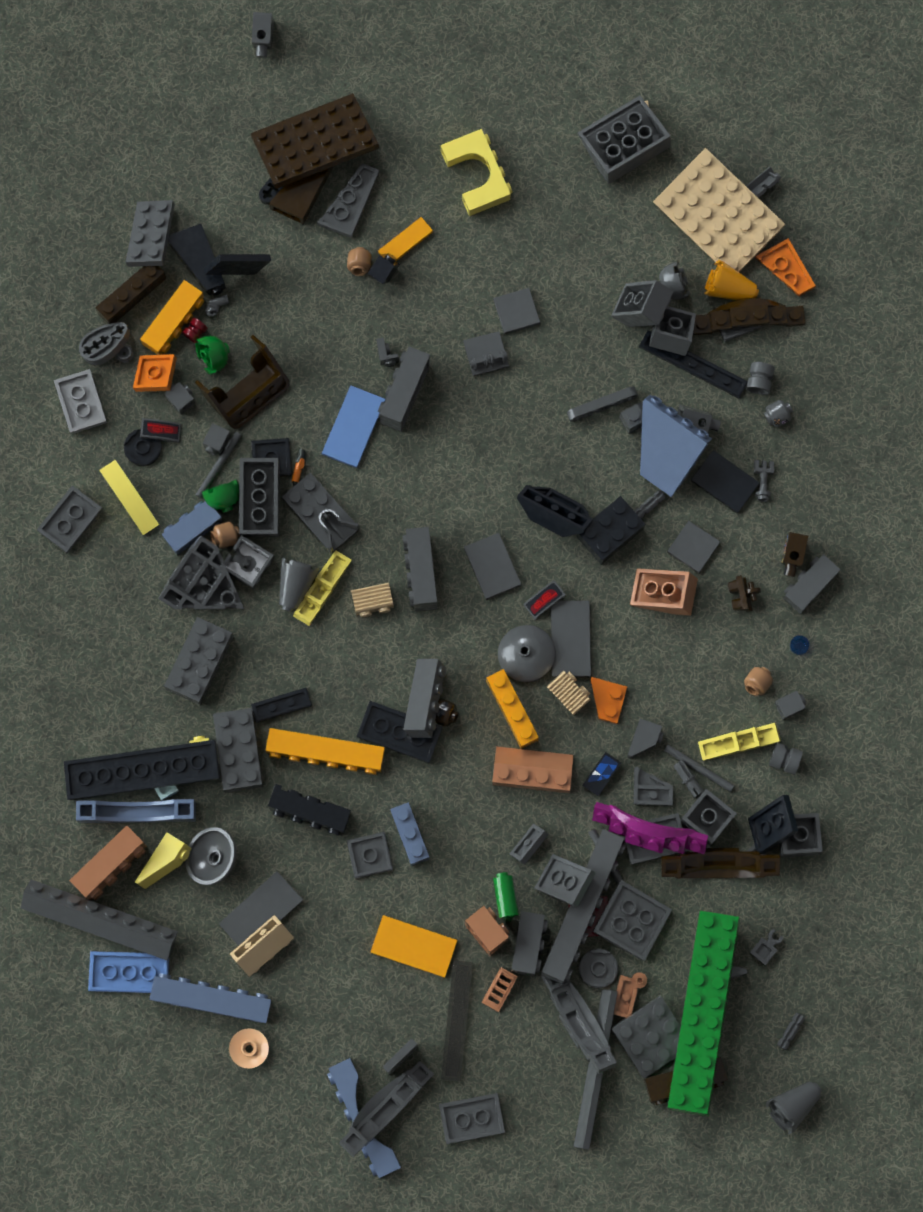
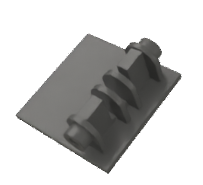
(486, 353)

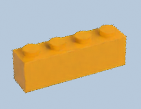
(172, 318)
(512, 708)

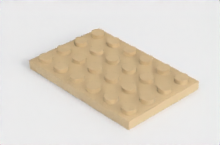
(719, 212)

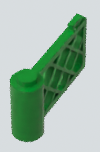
(505, 896)

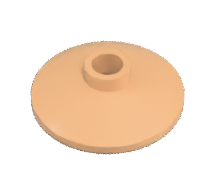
(238, 1048)

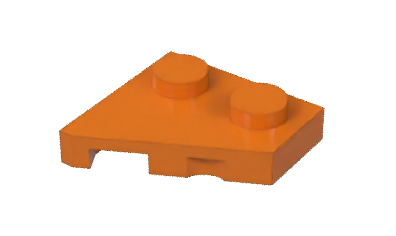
(608, 699)

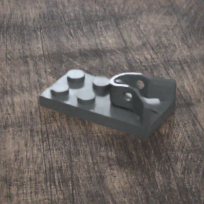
(321, 513)

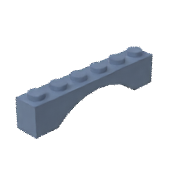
(127, 812)
(346, 1080)

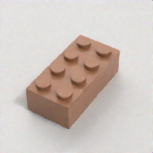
(108, 864)

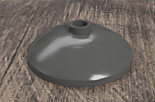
(527, 666)
(203, 857)

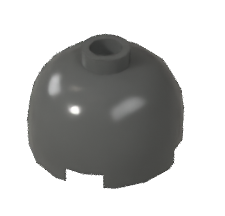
(675, 280)

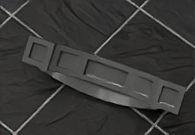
(581, 1024)
(384, 1107)

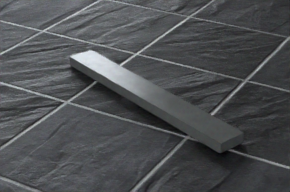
(593, 1079)

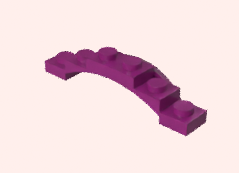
(648, 834)

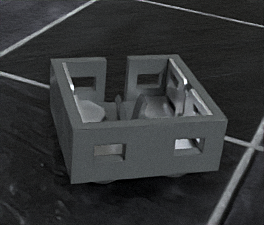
(245, 552)

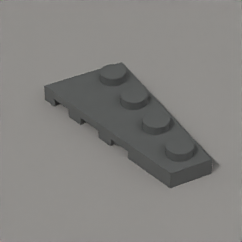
(348, 207)

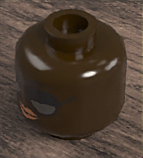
(447, 713)

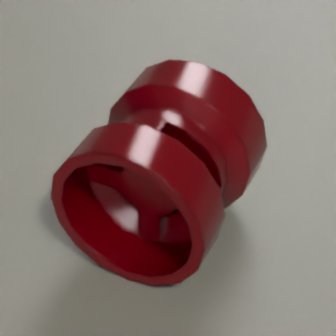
(195, 330)

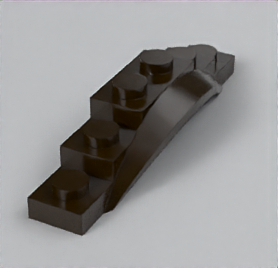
(748, 313)
(720, 864)

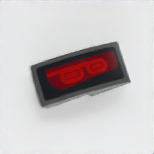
(160, 429)
(544, 599)

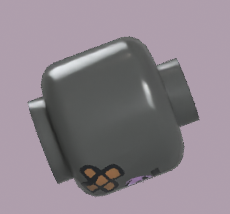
(778, 413)

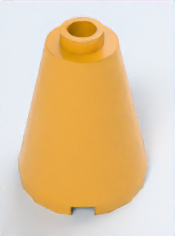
(729, 283)

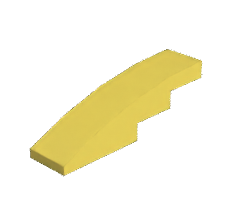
(129, 497)
(322, 588)
(739, 741)

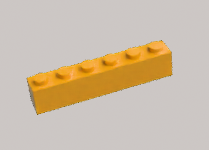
(325, 750)

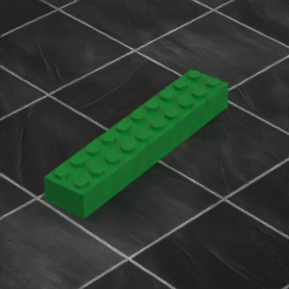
(704, 1013)

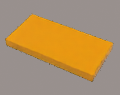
(413, 946)

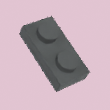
(529, 844)

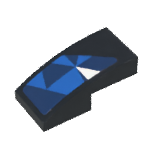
(602, 774)

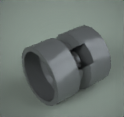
(760, 378)
(785, 758)

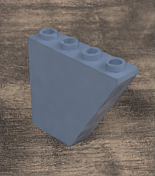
(668, 445)

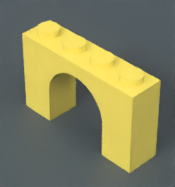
(477, 147)

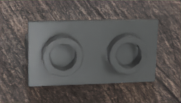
(763, 181)

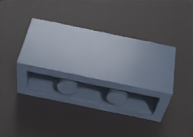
(191, 527)
(409, 834)

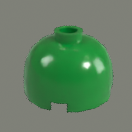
(213, 352)
(223, 496)

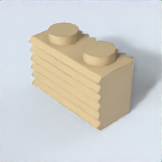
(372, 599)
(568, 692)

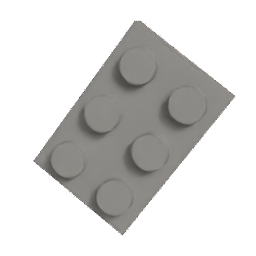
(80, 401)

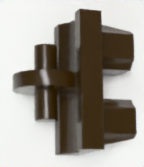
(744, 602)

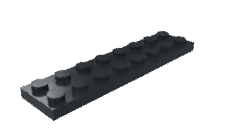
(141, 770)

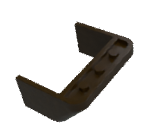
(252, 392)

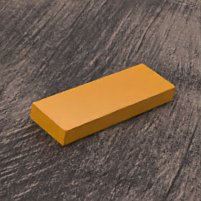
(407, 239)

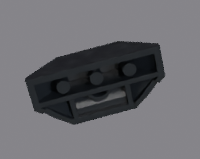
(554, 510)

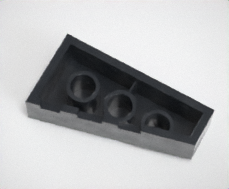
(309, 810)

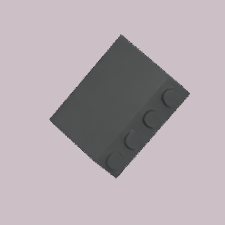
(625, 139)

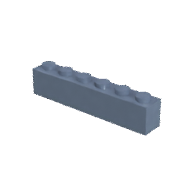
(210, 999)

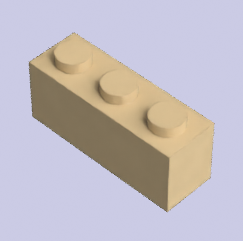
(261, 946)

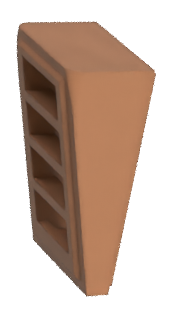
(507, 974)

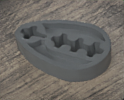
(97, 337)

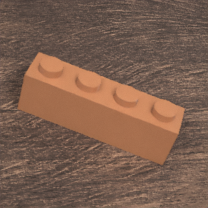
(532, 769)

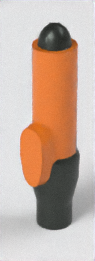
(298, 466)

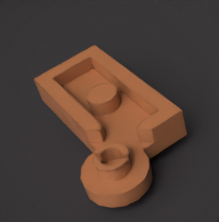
(627, 993)

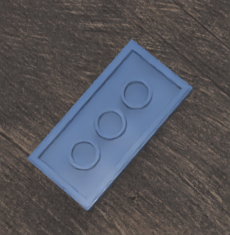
(353, 427)
(124, 971)

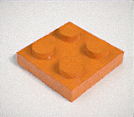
(154, 373)

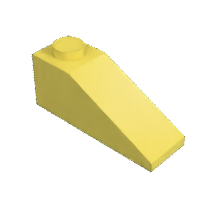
(165, 859)

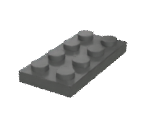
(150, 233)

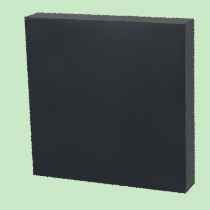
(274, 449)

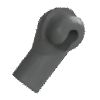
(214, 305)

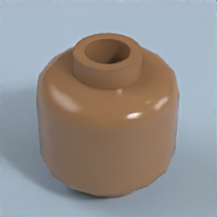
(359, 261)
(225, 535)
(758, 681)

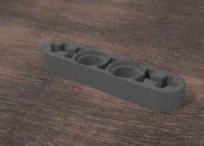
(602, 403)

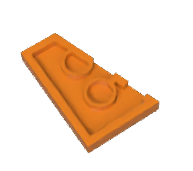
(787, 266)

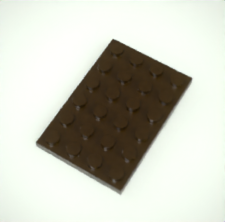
(314, 141)

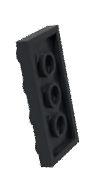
(385, 728)

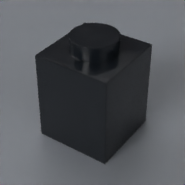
(384, 268)

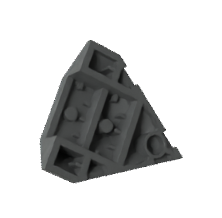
(201, 580)

